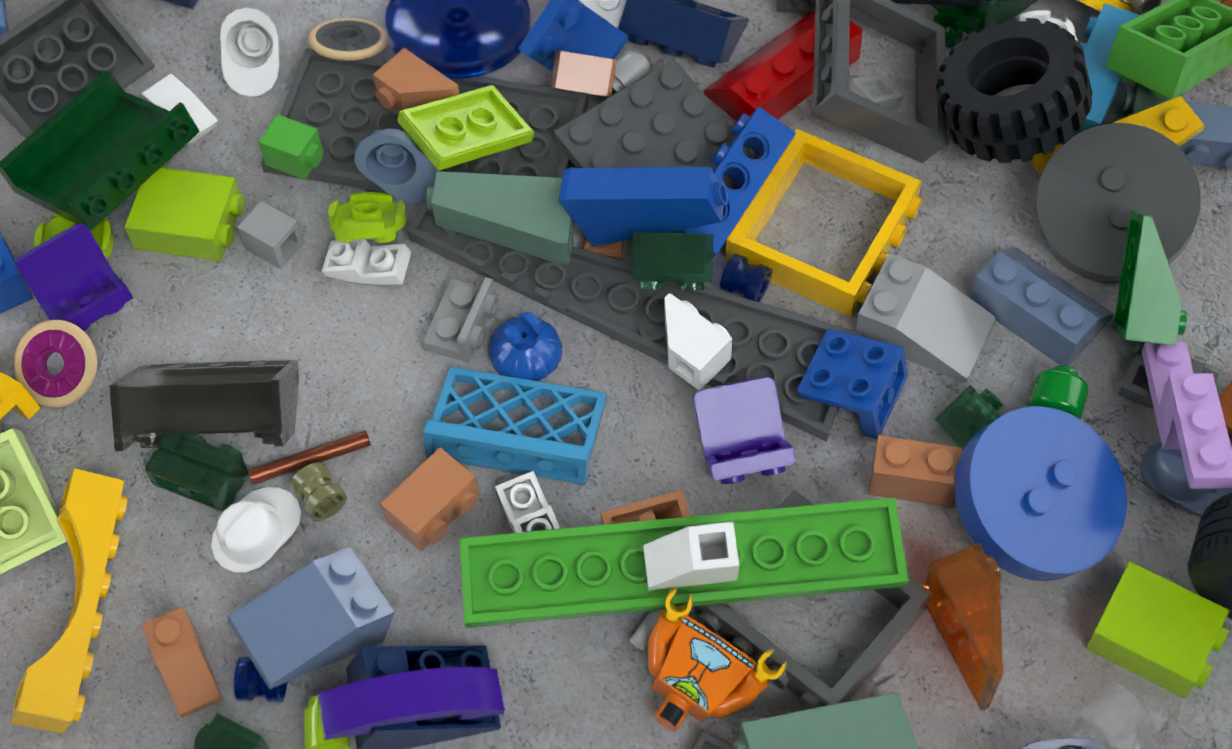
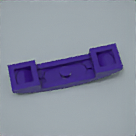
(408, 698)

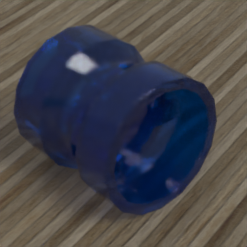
(748, 279)
(250, 684)

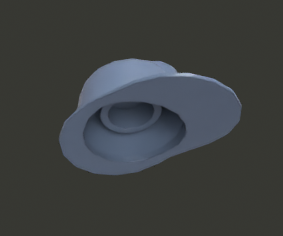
(395, 165)
(1167, 476)

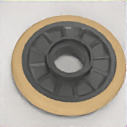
(348, 39)

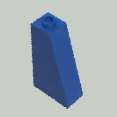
(621, 201)

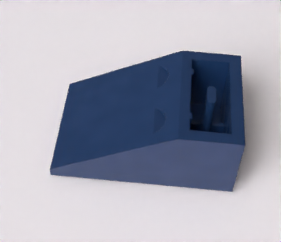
(387, 660)

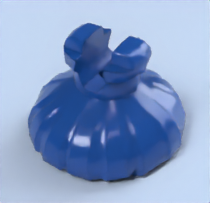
(525, 348)

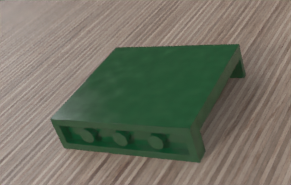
(96, 151)

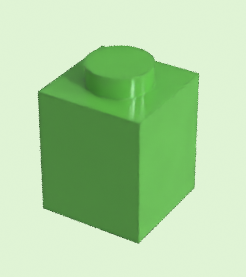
(291, 147)

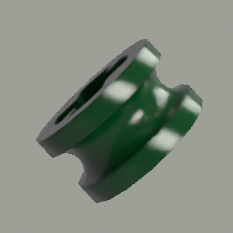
(954, 21)

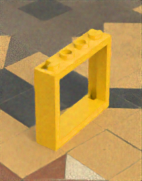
(799, 276)

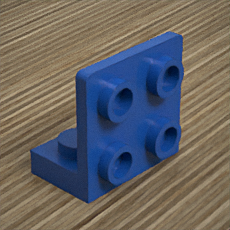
(574, 29)
(857, 377)

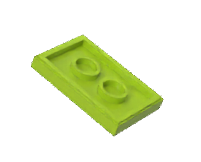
(465, 127)

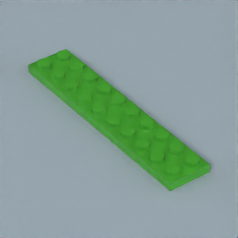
(604, 566)

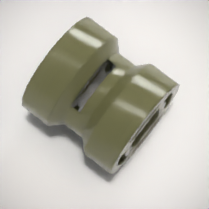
(320, 495)

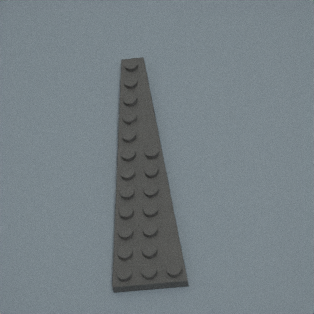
(605, 298)

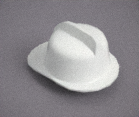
(249, 52)
(255, 529)

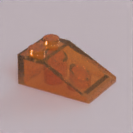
(968, 617)

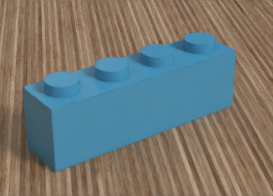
(1103, 81)

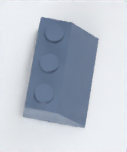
(1039, 306)

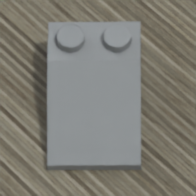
(925, 317)

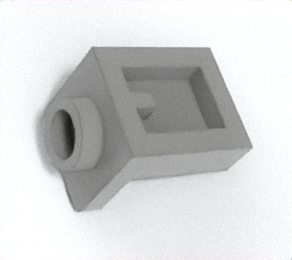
(876, 89)

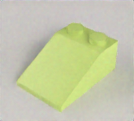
(26, 505)

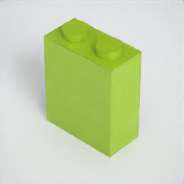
(185, 214)
(1160, 631)

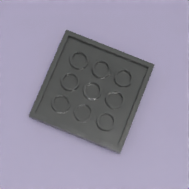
(649, 124)

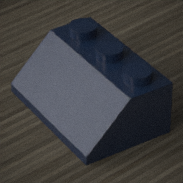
(684, 27)

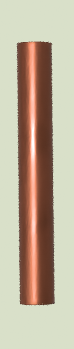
(304, 458)

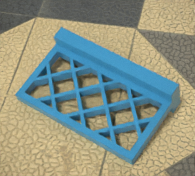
(509, 448)

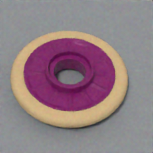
(78, 359)

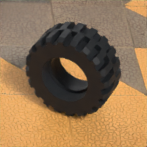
(1020, 122)

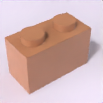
(914, 471)
(431, 499)

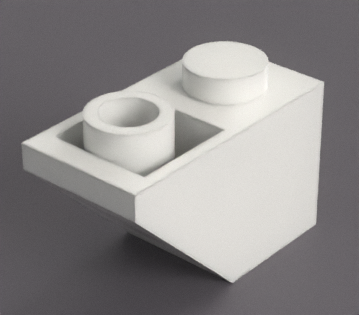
(694, 344)
(692, 557)

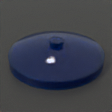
(459, 35)

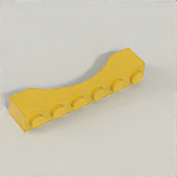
(50, 687)

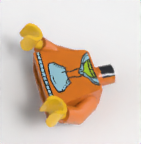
(700, 670)

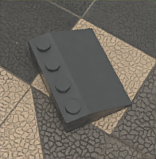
(58, 55)

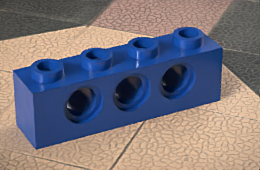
(768, 141)

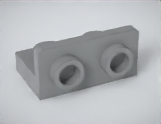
(461, 319)

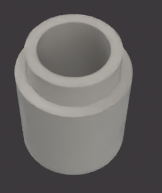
(629, 68)

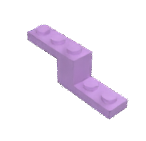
(1189, 414)

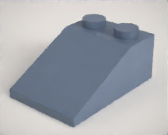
(312, 618)

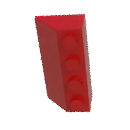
(777, 74)

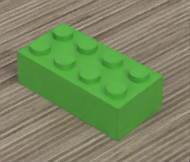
(1174, 46)

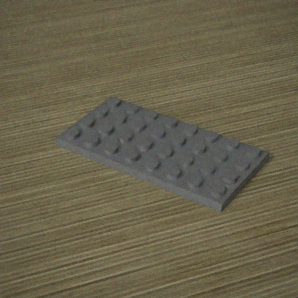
(343, 107)

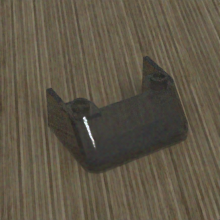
(206, 400)

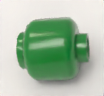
(1060, 390)

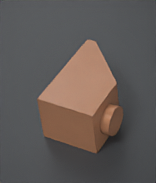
(410, 82)
(182, 661)

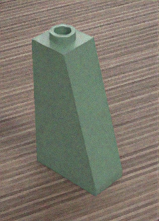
(505, 211)
(855, 724)

